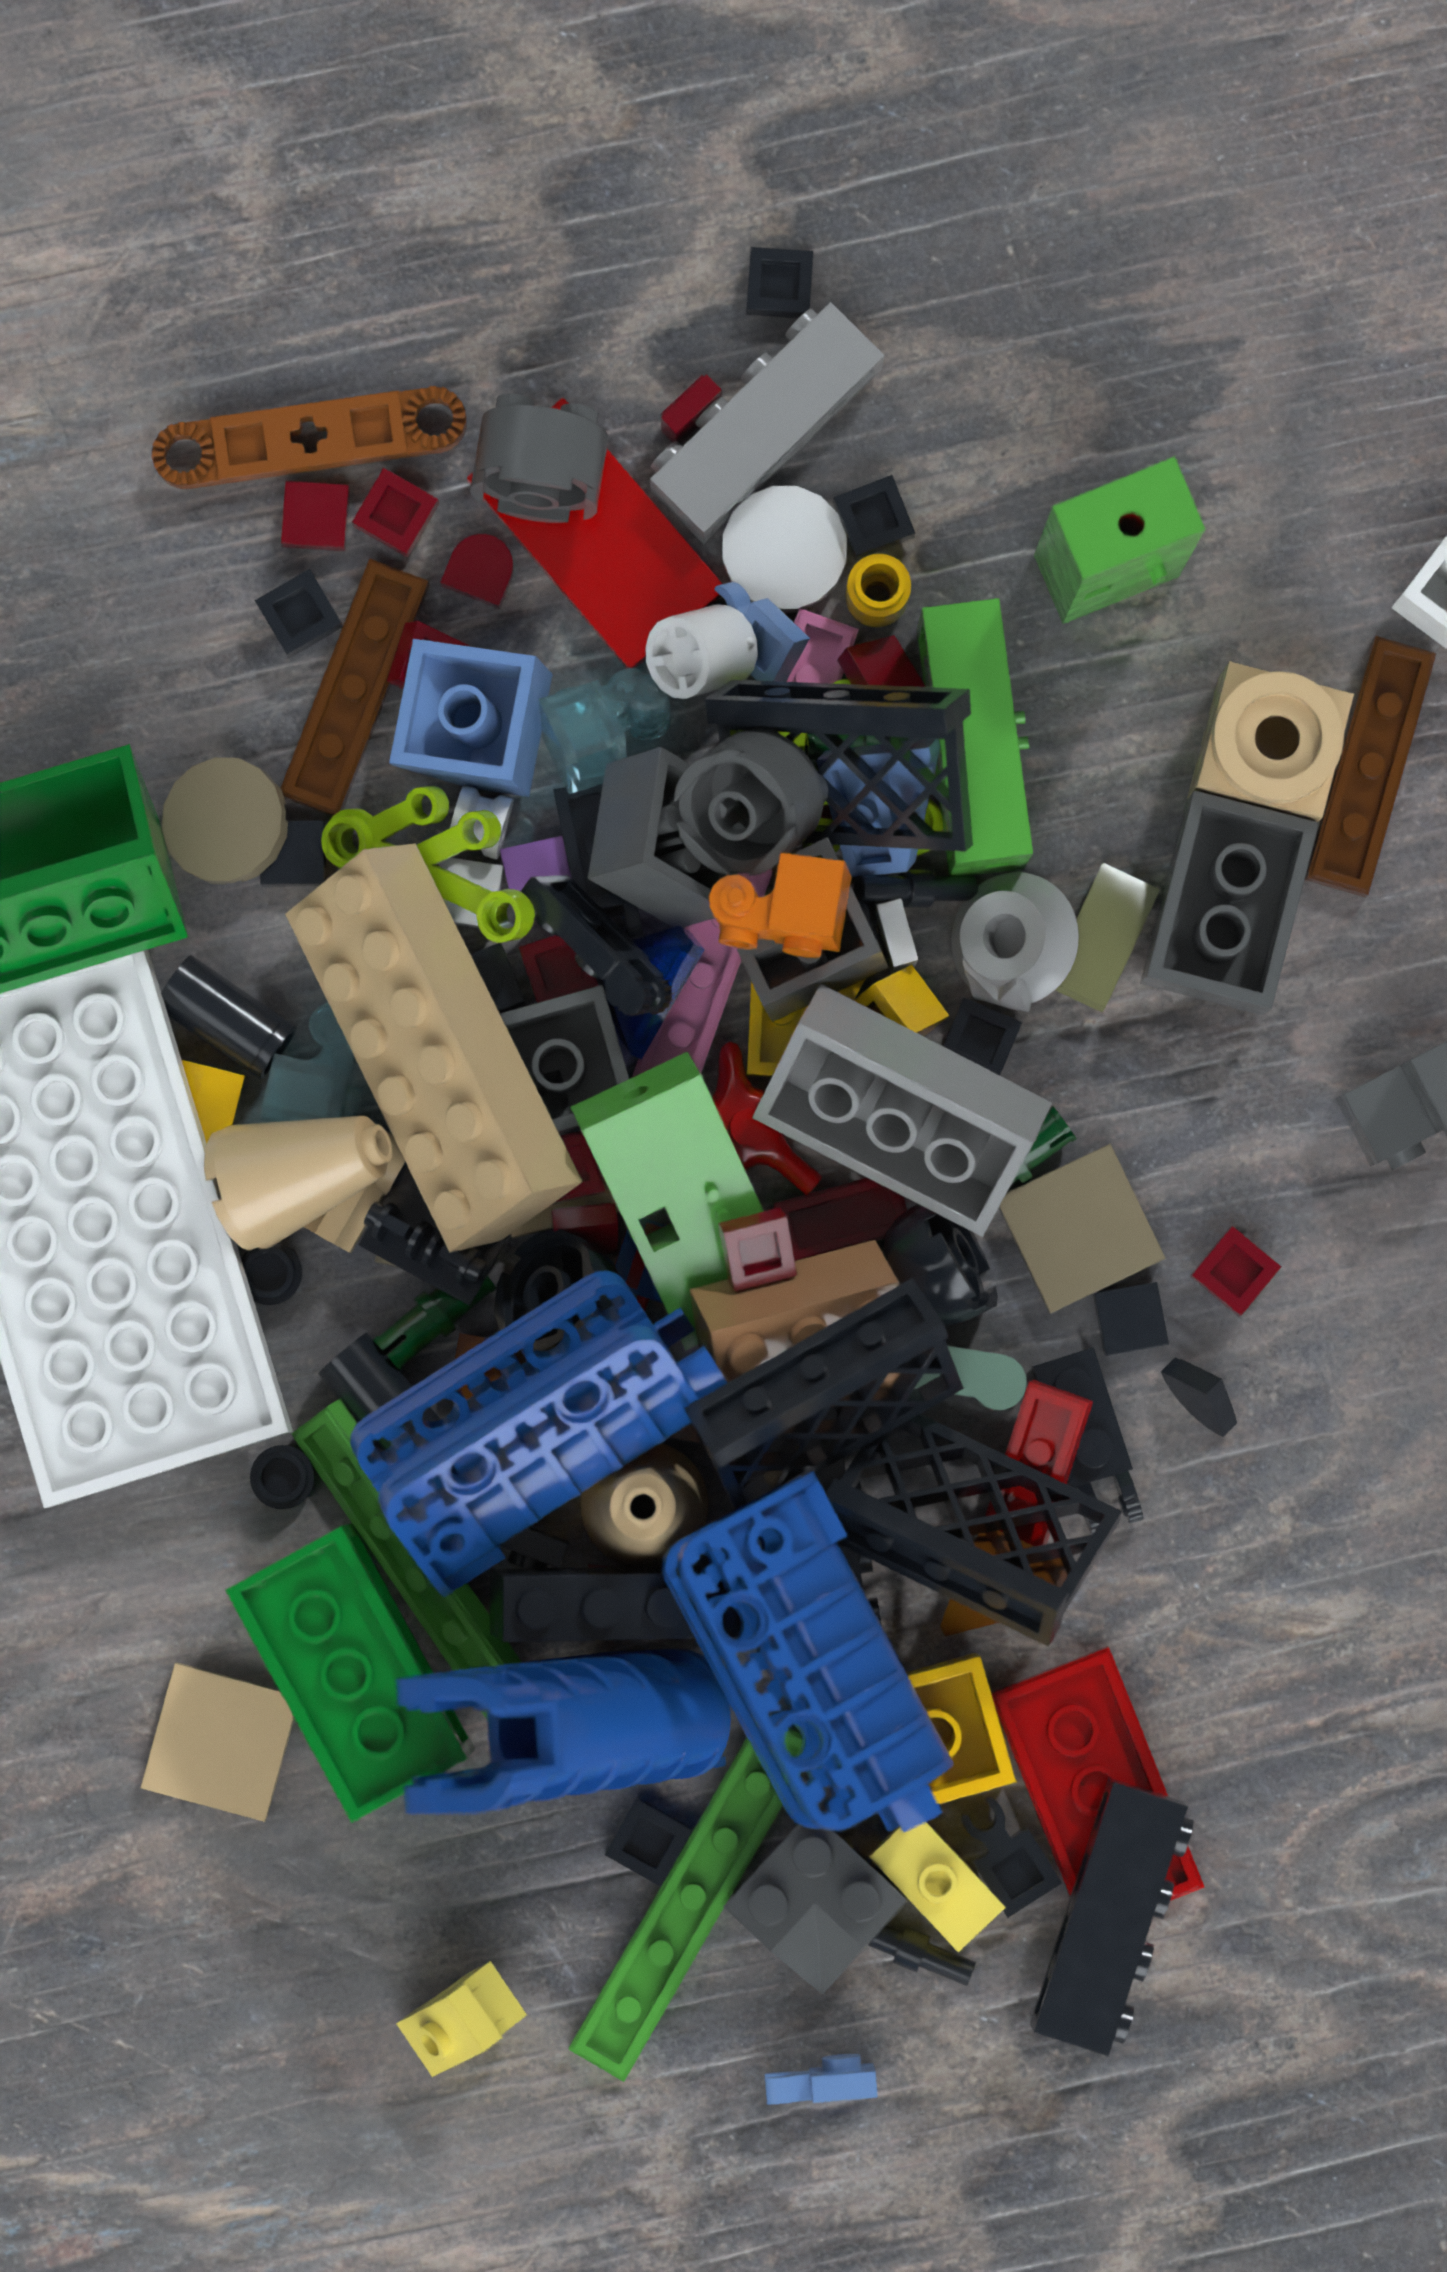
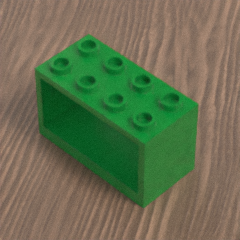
(82, 869)
(335, 1657)

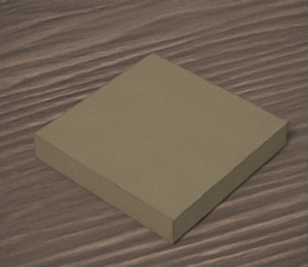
(1080, 1228)

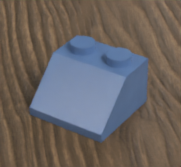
(471, 716)

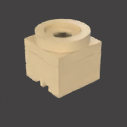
(1272, 741)

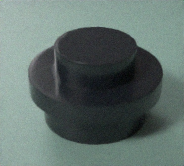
(272, 1273)
(282, 1477)

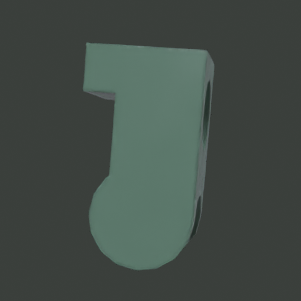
(987, 1377)

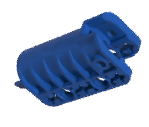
(532, 1432)
(821, 1657)
(574, 1726)

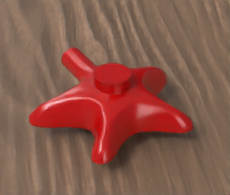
(754, 1141)

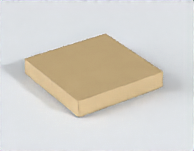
(219, 1742)

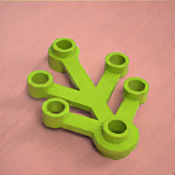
(374, 830)

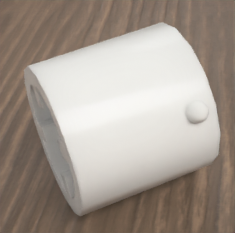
(701, 651)

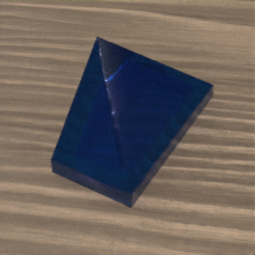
(675, 956)

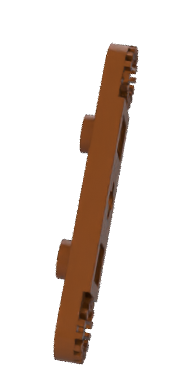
(261, 443)

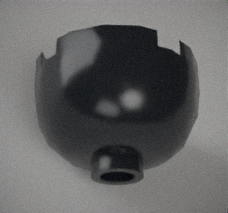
(942, 1262)
(546, 1268)

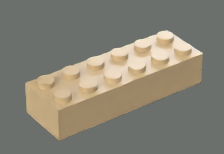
(432, 1047)

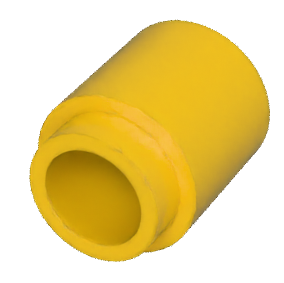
(878, 571)

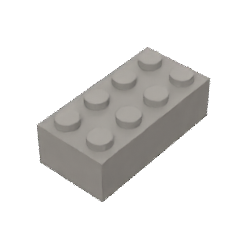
(902, 1110)

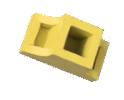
(937, 1883)
(462, 2020)

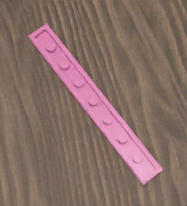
(701, 1002)

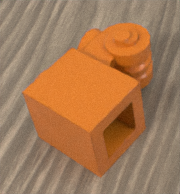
(801, 912)

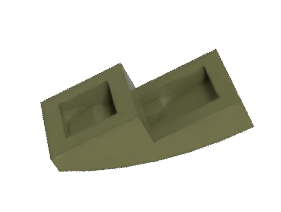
(1107, 934)

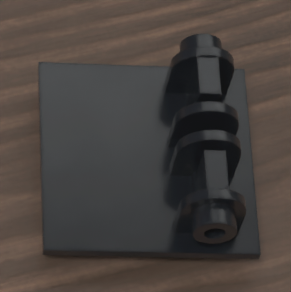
(408, 1237)

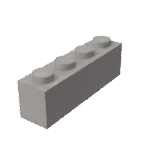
(766, 421)

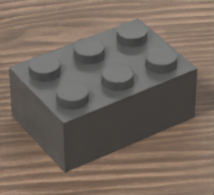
(1229, 903)

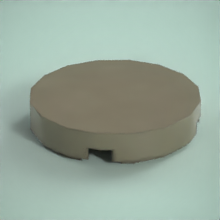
(224, 821)

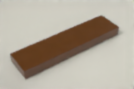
(353, 689)
(1370, 766)

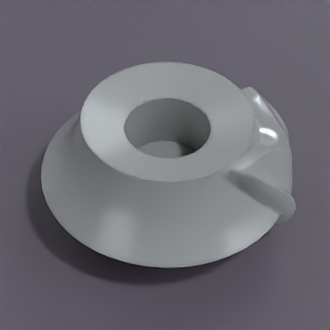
(1014, 940)

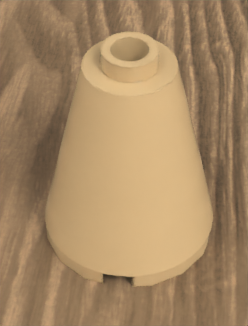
(290, 1173)
(679, 1511)

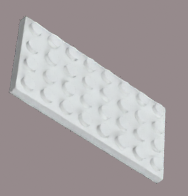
(117, 1281)

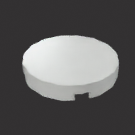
(785, 547)

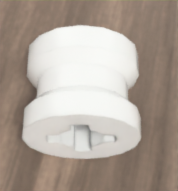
(470, 800)

